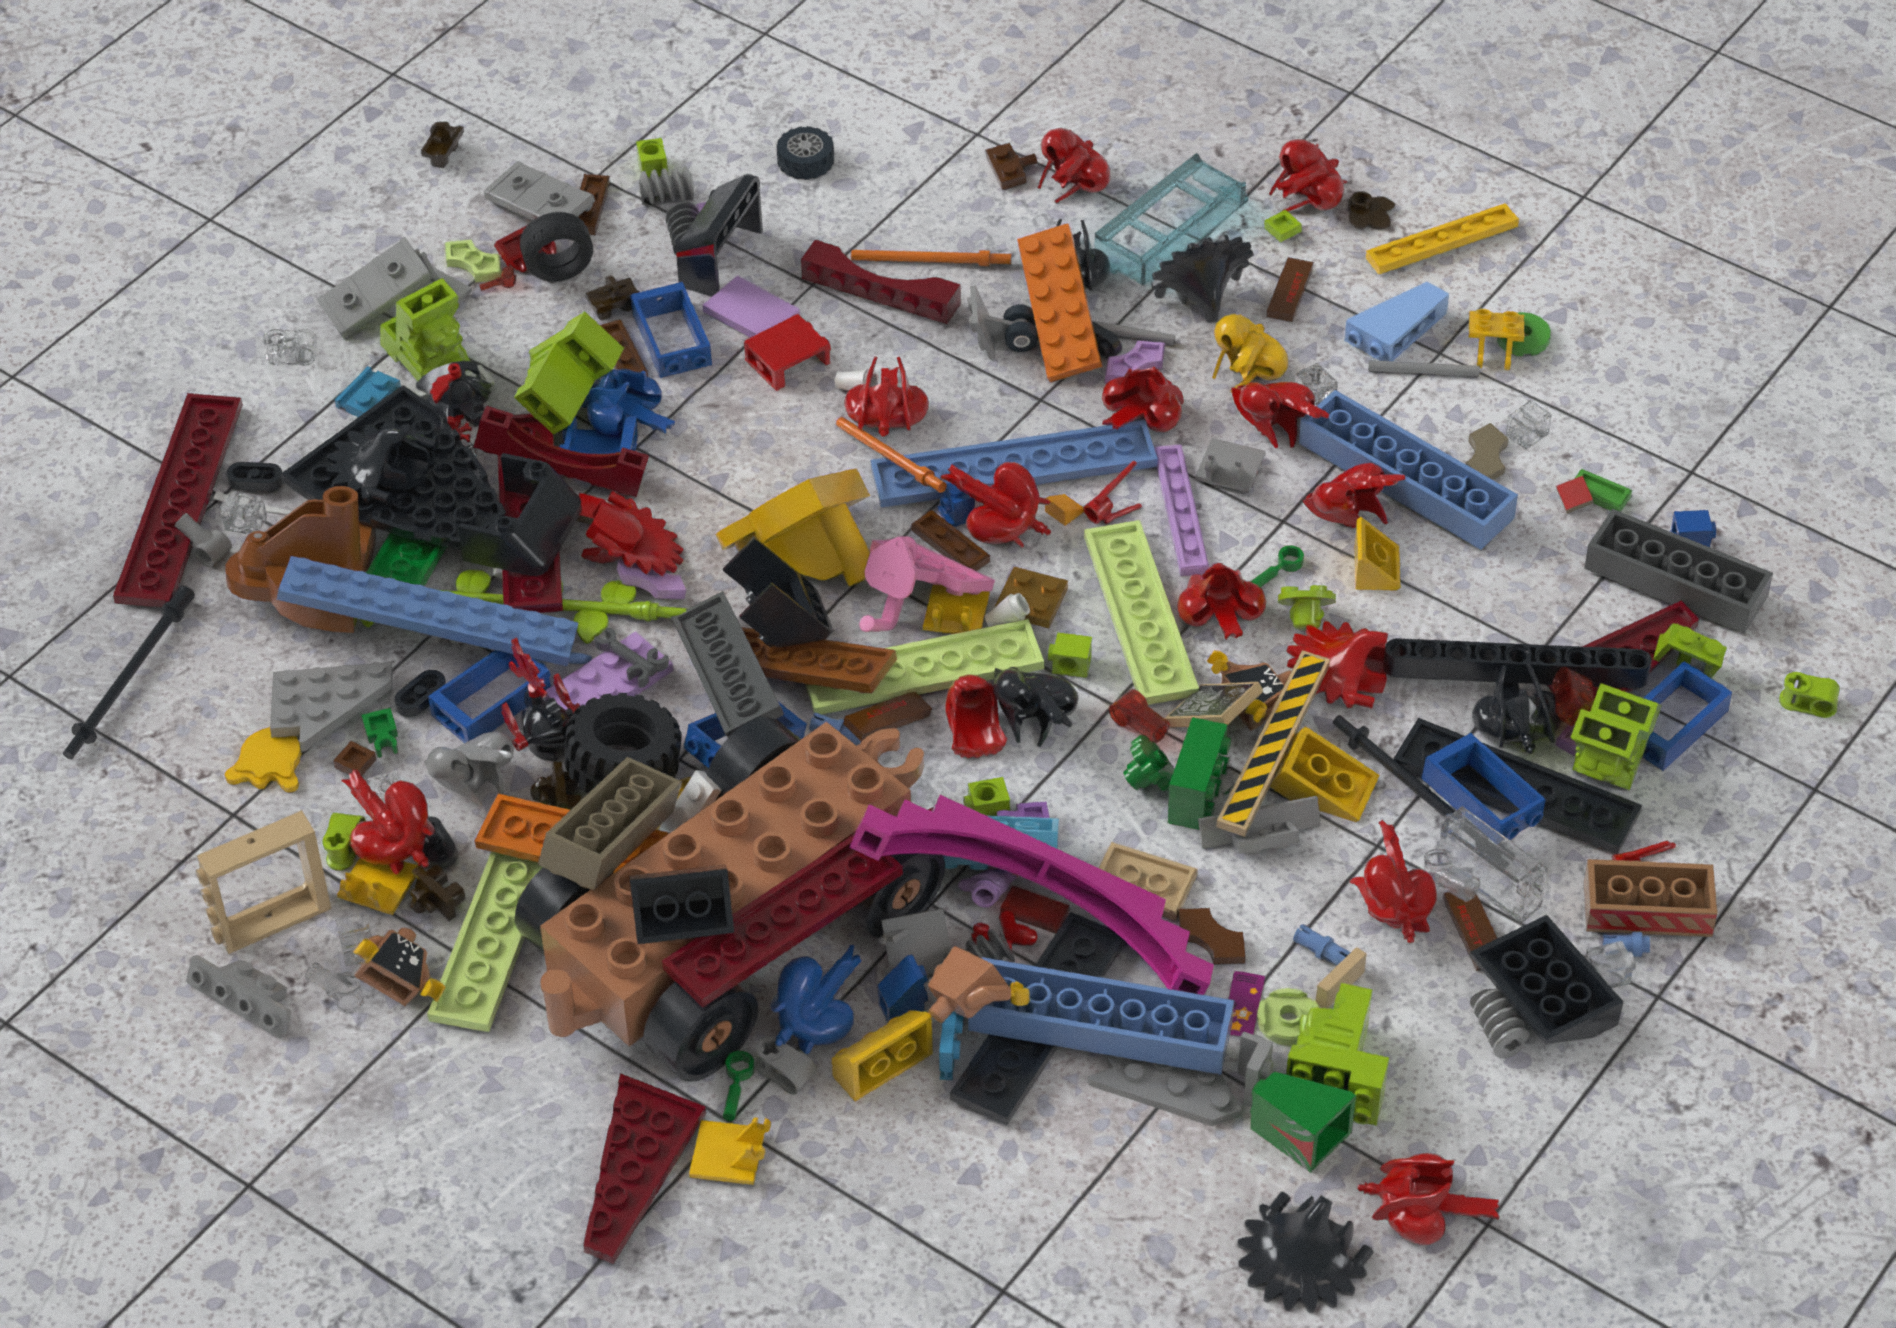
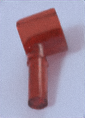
(507, 279)

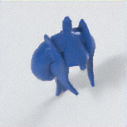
(622, 394)
(807, 1002)

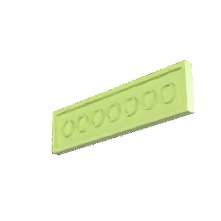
(1140, 612)
(938, 662)
(484, 947)

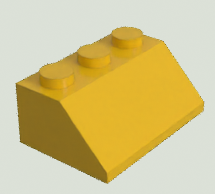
(884, 1054)

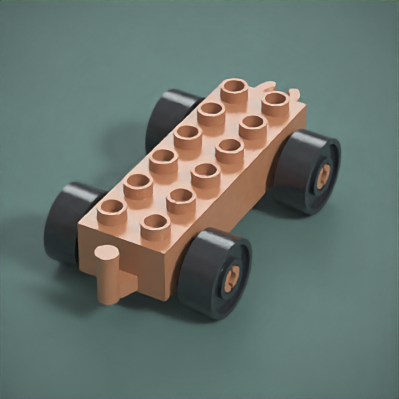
(774, 815)

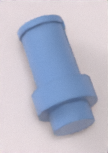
(1633, 943)

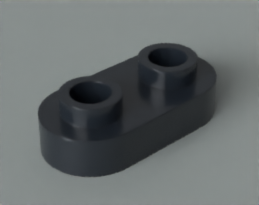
(1107, 342)
(254, 476)
(414, 696)
(439, 845)

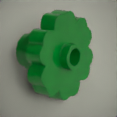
(1148, 766)

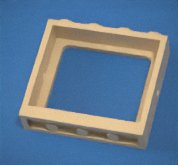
(285, 909)

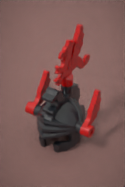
(457, 394)
(543, 720)

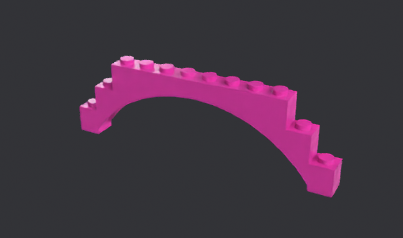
(1120, 905)

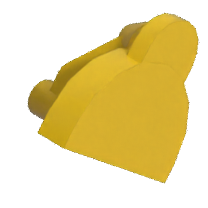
(810, 527)

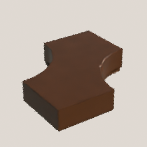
(1221, 943)

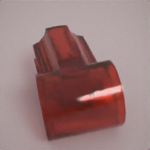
(1134, 711)

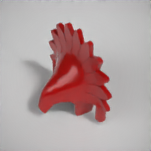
(631, 535)
(1354, 661)

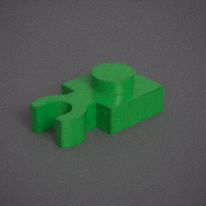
(381, 730)

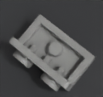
(1254, 1062)

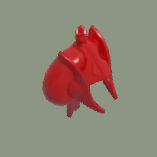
(1074, 162)
(1310, 175)
(1141, 394)
(886, 403)
(1276, 404)
(1351, 493)
(1007, 504)
(1224, 594)
(396, 827)
(1394, 893)
(1418, 1196)

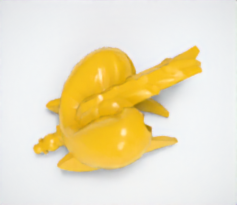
(1249, 349)

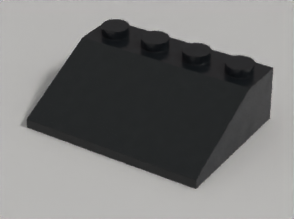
(1549, 982)

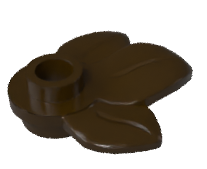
(1369, 211)

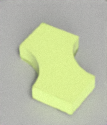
(478, 263)

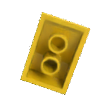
(1325, 771)

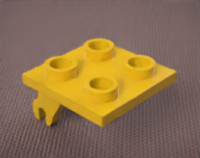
(1502, 325)
(955, 613)
(376, 886)
(729, 1151)

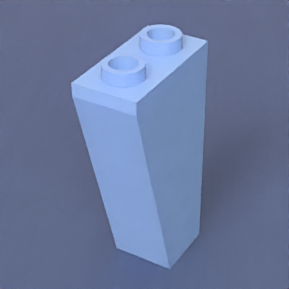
(1398, 322)

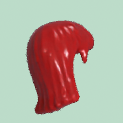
(974, 718)

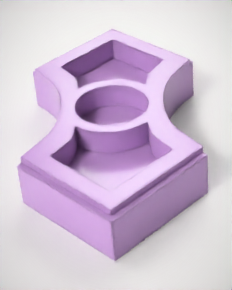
(1142, 356)
(659, 586)

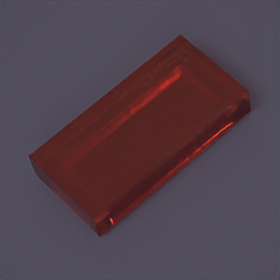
(1035, 909)

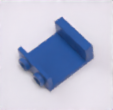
(597, 443)

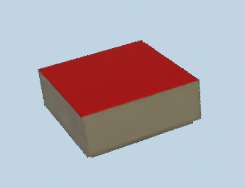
(1574, 494)
(588, 505)

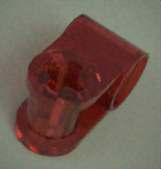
(1572, 694)

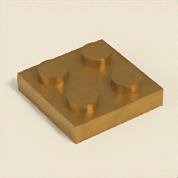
(1041, 592)

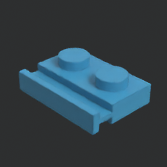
(366, 391)
(949, 1045)

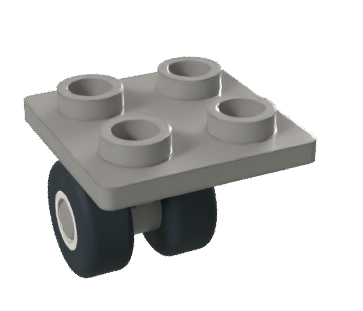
(1015, 327)

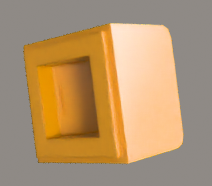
(1063, 508)

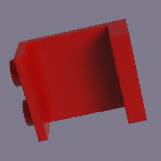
(784, 347)

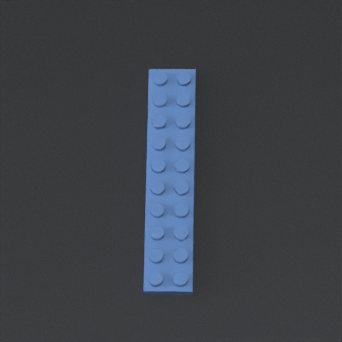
(1045, 456)
(426, 610)

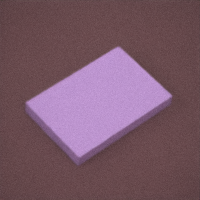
(748, 307)

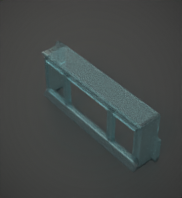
(1216, 210)

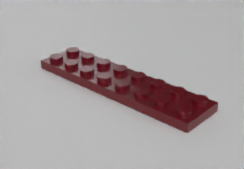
(779, 921)

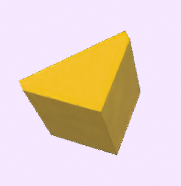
(1375, 559)

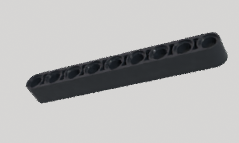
(1485, 659)

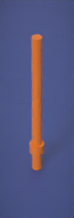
(983, 258)
(922, 474)

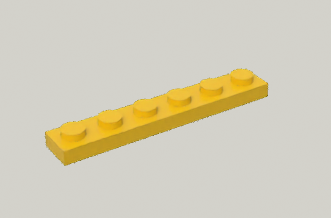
(1442, 238)

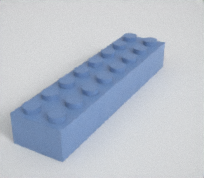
(1434, 481)
(1111, 1018)

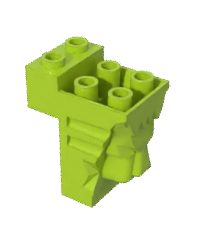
(425, 330)
(565, 370)
(1613, 736)
(1332, 1053)

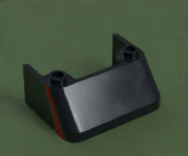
(728, 207)

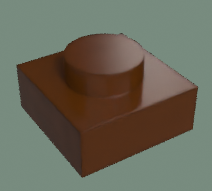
(354, 757)

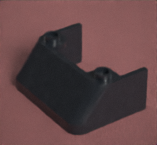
(534, 539)
(781, 600)

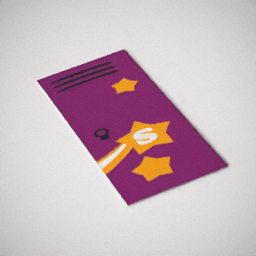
(1246, 993)

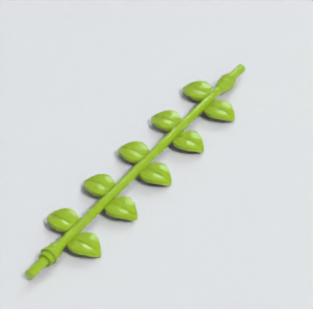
(591, 614)

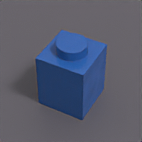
(1694, 526)

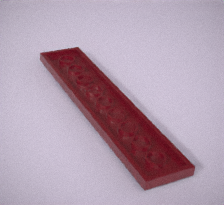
(181, 487)
(523, 591)

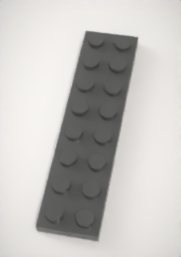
(726, 663)

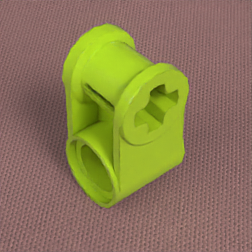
(1813, 694)
(337, 840)

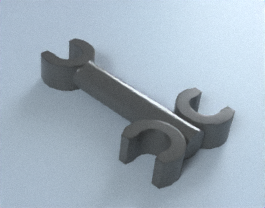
(640, 666)

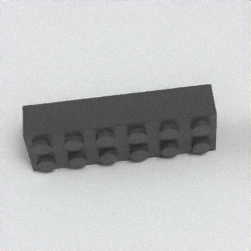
(1678, 570)

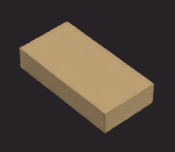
(1345, 972)

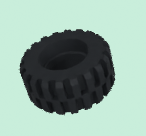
(620, 721)

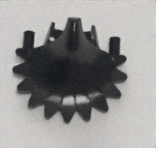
(1203, 272)
(382, 459)
(1301, 1254)

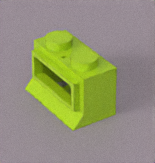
(1691, 645)

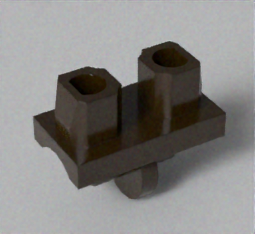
(441, 143)
(611, 296)
(554, 788)
(430, 894)

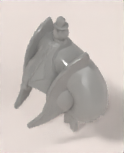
(471, 764)

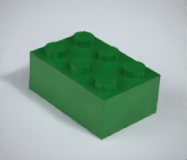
(1198, 773)

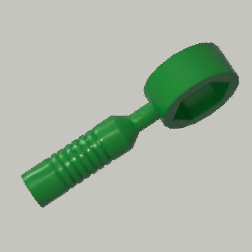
(1286, 565)
(734, 1089)

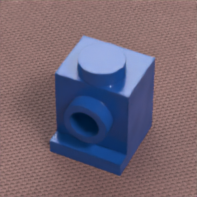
(955, 505)

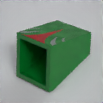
(1301, 1117)

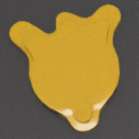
(267, 760)

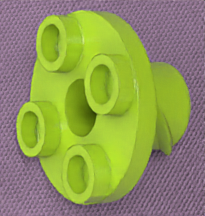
(1306, 604)

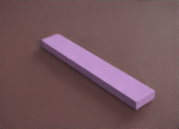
(1181, 510)

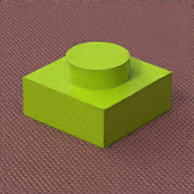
(1283, 226)

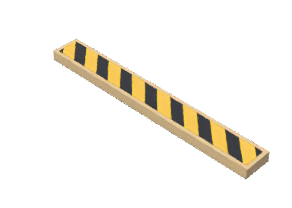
(1273, 744)

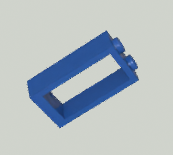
(673, 298)
(445, 699)
(704, 732)
(1473, 752)
(1663, 752)

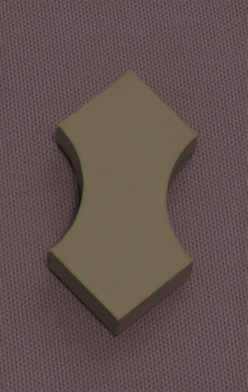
(1487, 446)

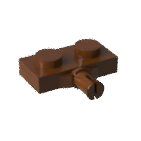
(1008, 165)

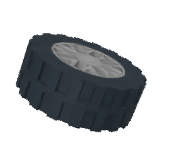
(805, 152)

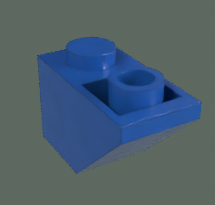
(903, 989)

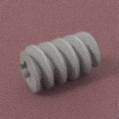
(666, 184)
(1499, 1022)

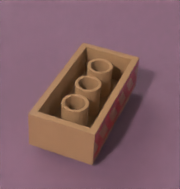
(1650, 897)

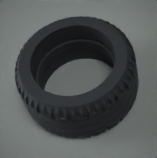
(550, 228)

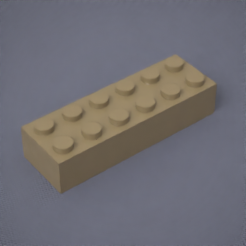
(609, 823)

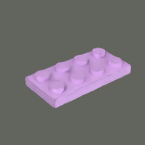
(608, 675)

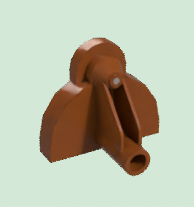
(316, 530)

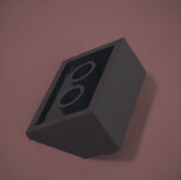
(681, 904)

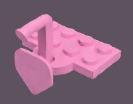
(899, 563)

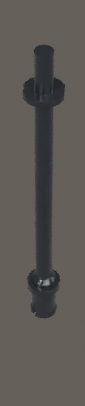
(172, 612)
(1359, 738)

